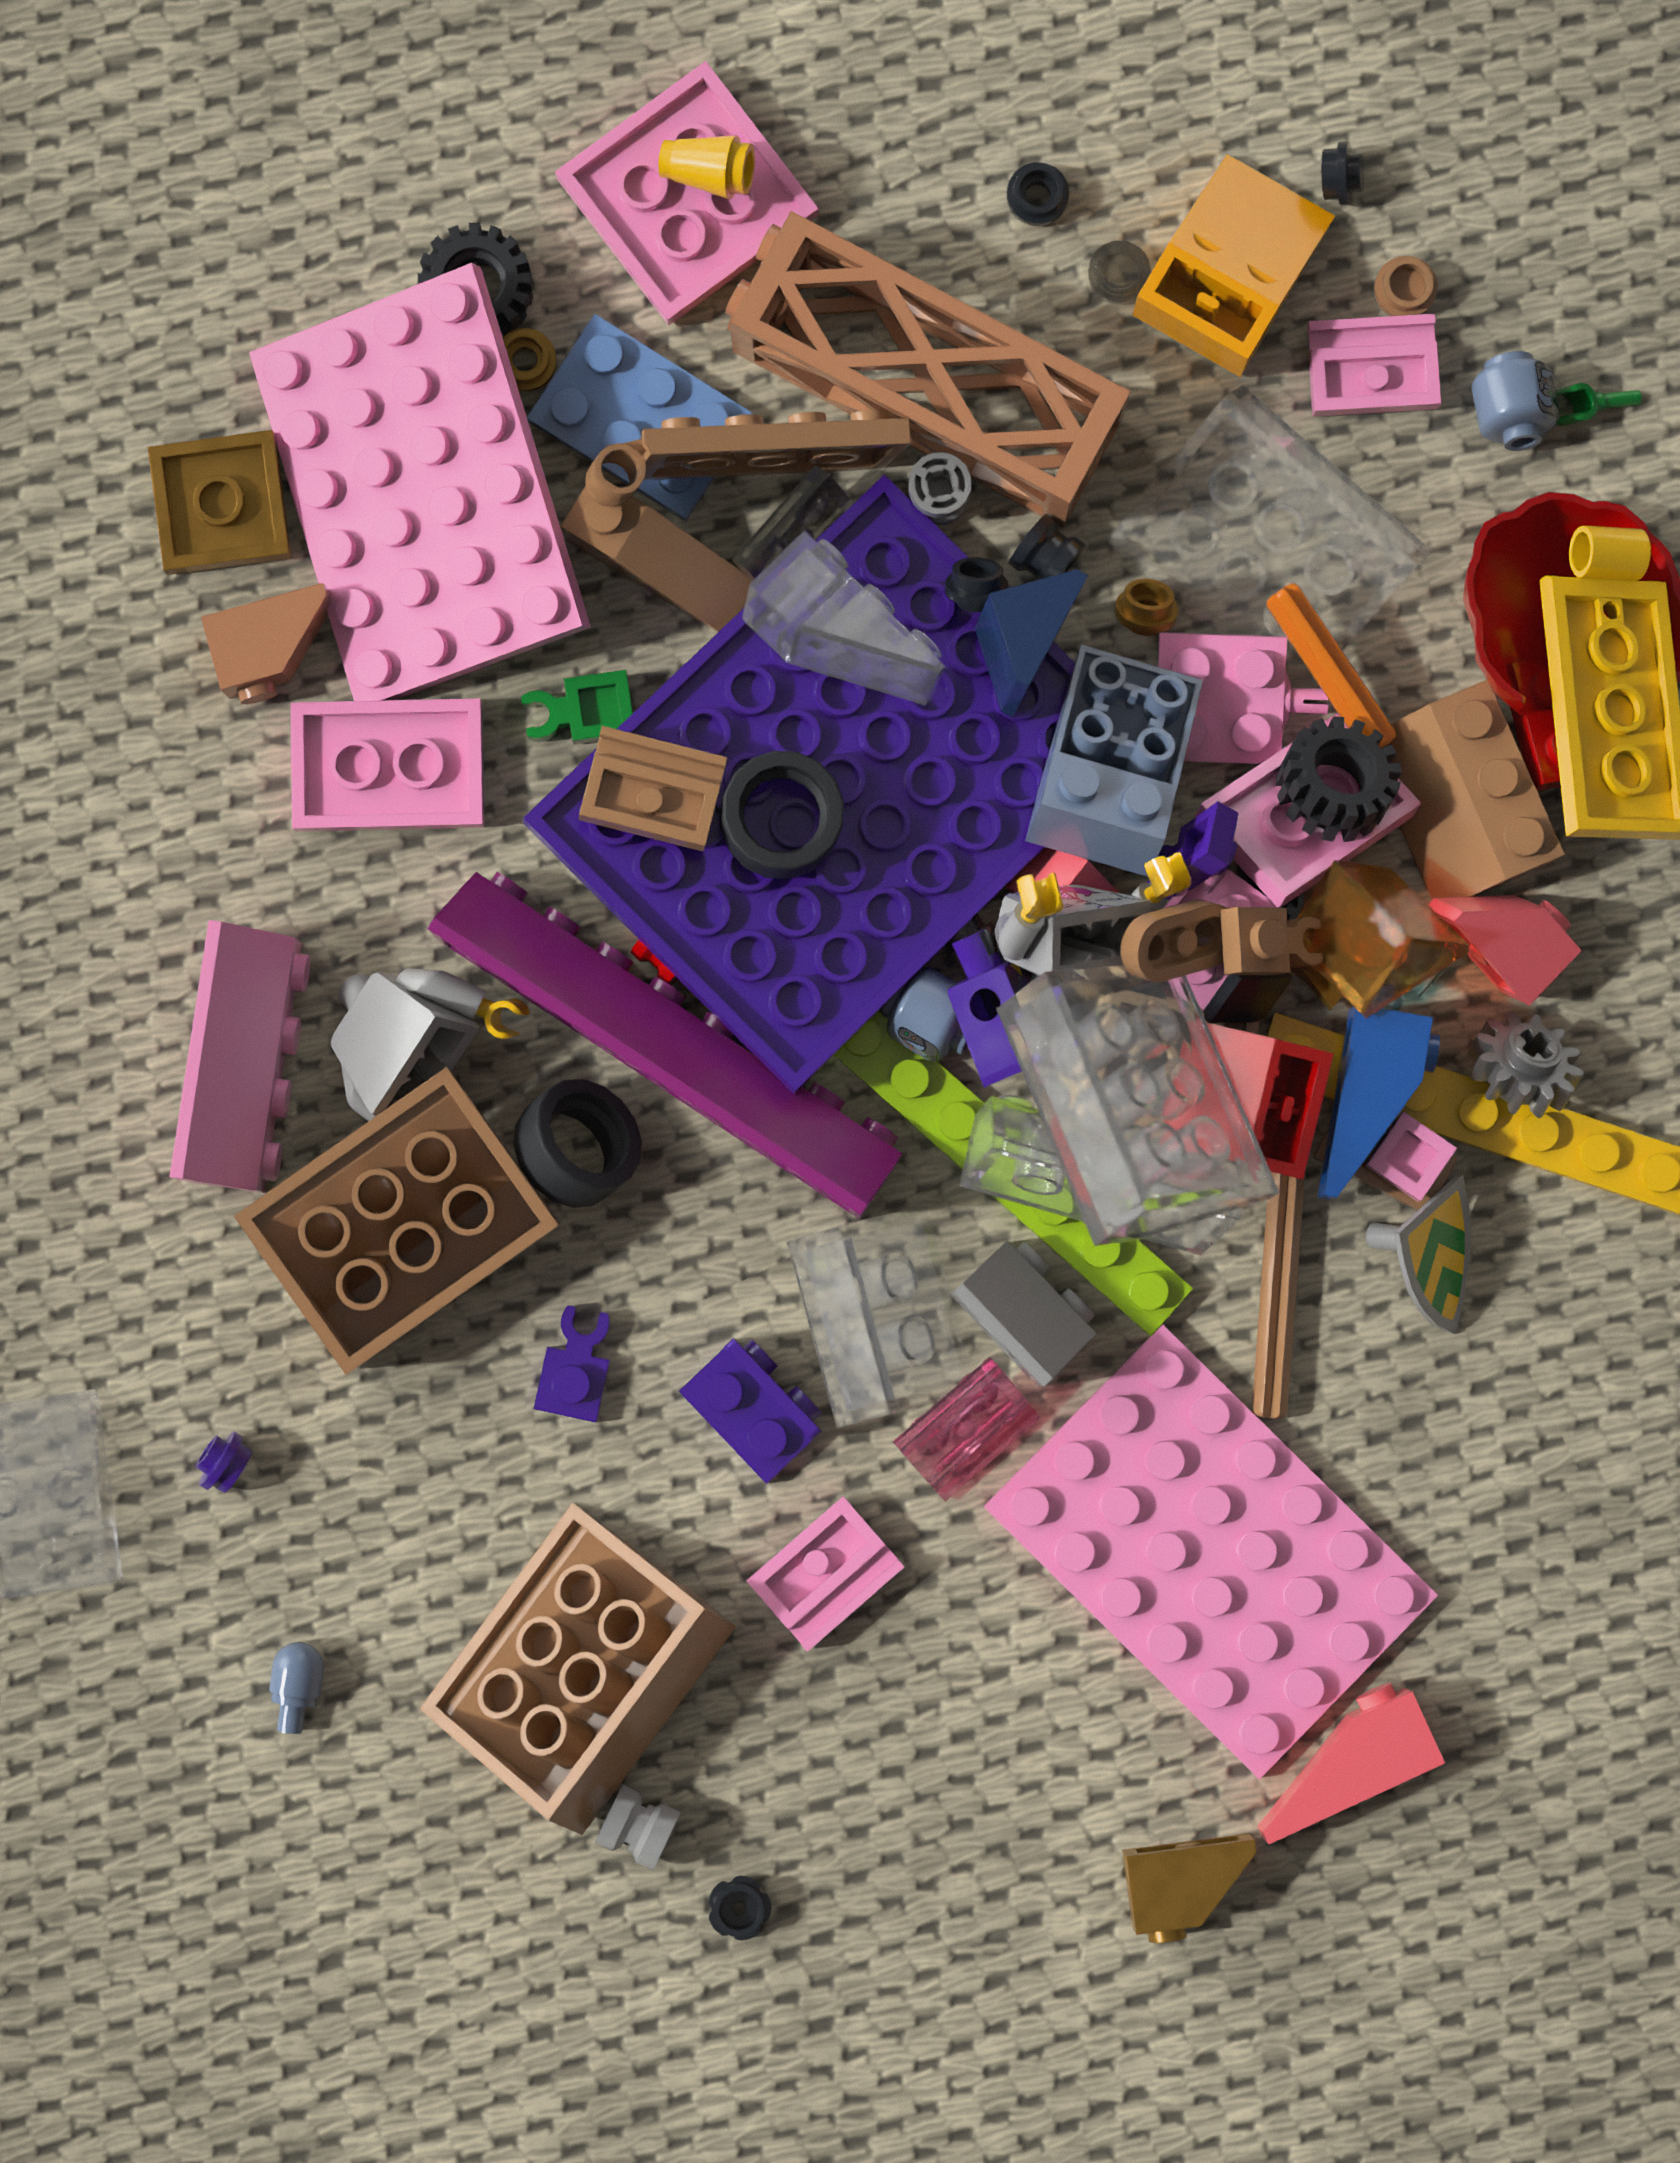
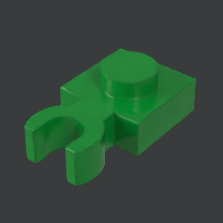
(588, 706)

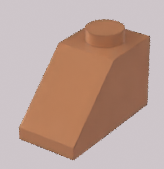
(264, 641)

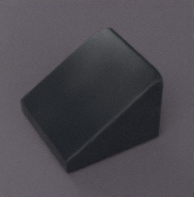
(1245, 998)

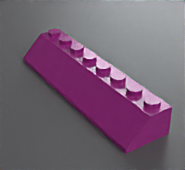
(665, 1042)

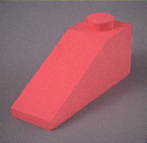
(1362, 1757)

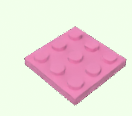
(671, 235)

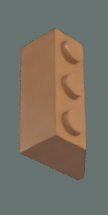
(1478, 801)

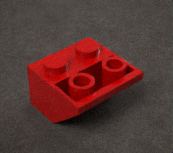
(1279, 1091)

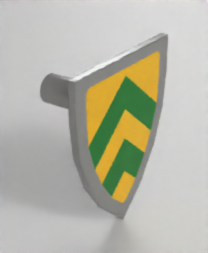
(1433, 1253)

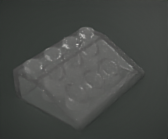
(1264, 510)
(1134, 1101)

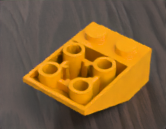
(1232, 265)

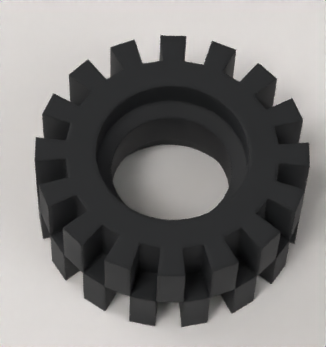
(491, 249)
(1356, 755)

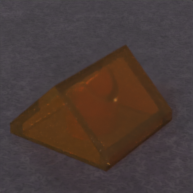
(1376, 935)

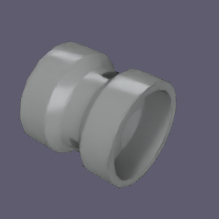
(935, 496)
(637, 1827)

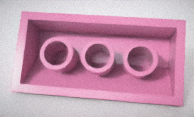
(238, 1058)

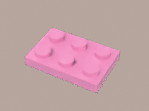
(387, 765)
(1278, 851)

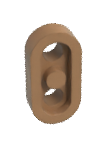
(1164, 941)

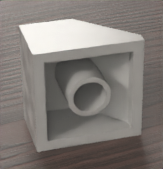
(1025, 1313)

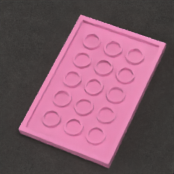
(419, 487)
(1210, 1551)

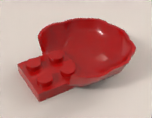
(1507, 609)

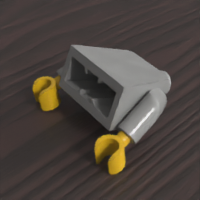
(1076, 924)
(408, 1031)

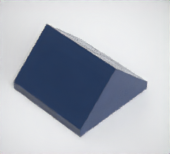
(1019, 630)

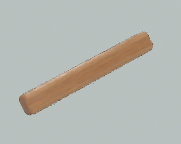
(1278, 1298)

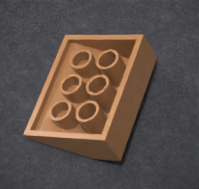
(396, 1220)
(578, 1672)

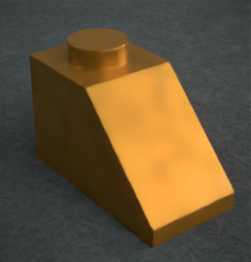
(1182, 1882)

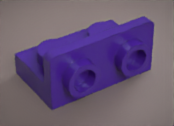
(752, 1409)

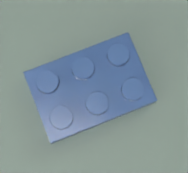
(616, 389)

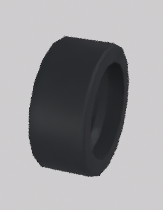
(782, 766)
(607, 1120)

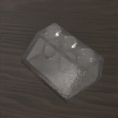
(880, 1315)

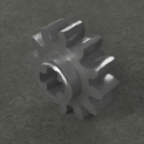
(1525, 1064)

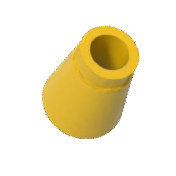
(709, 164)

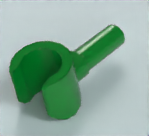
(1587, 402)

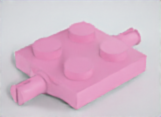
(1241, 696)

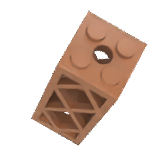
(813, 257)

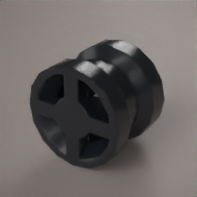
(1046, 550)

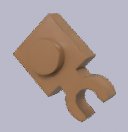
(1265, 941)

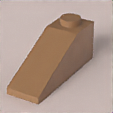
(658, 558)

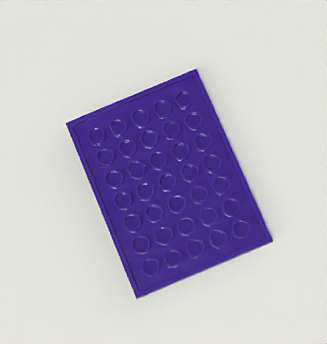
(928, 822)

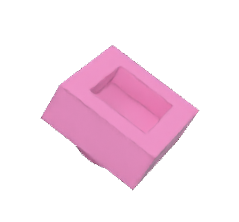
(1410, 1156)

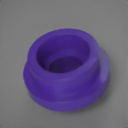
(223, 1462)

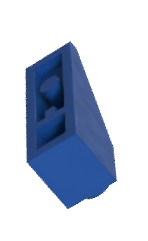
(1376, 1077)

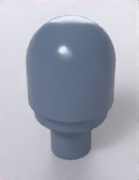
(295, 1684)

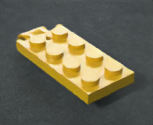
(1613, 689)

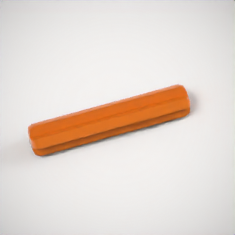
(1327, 662)

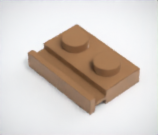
(652, 788)

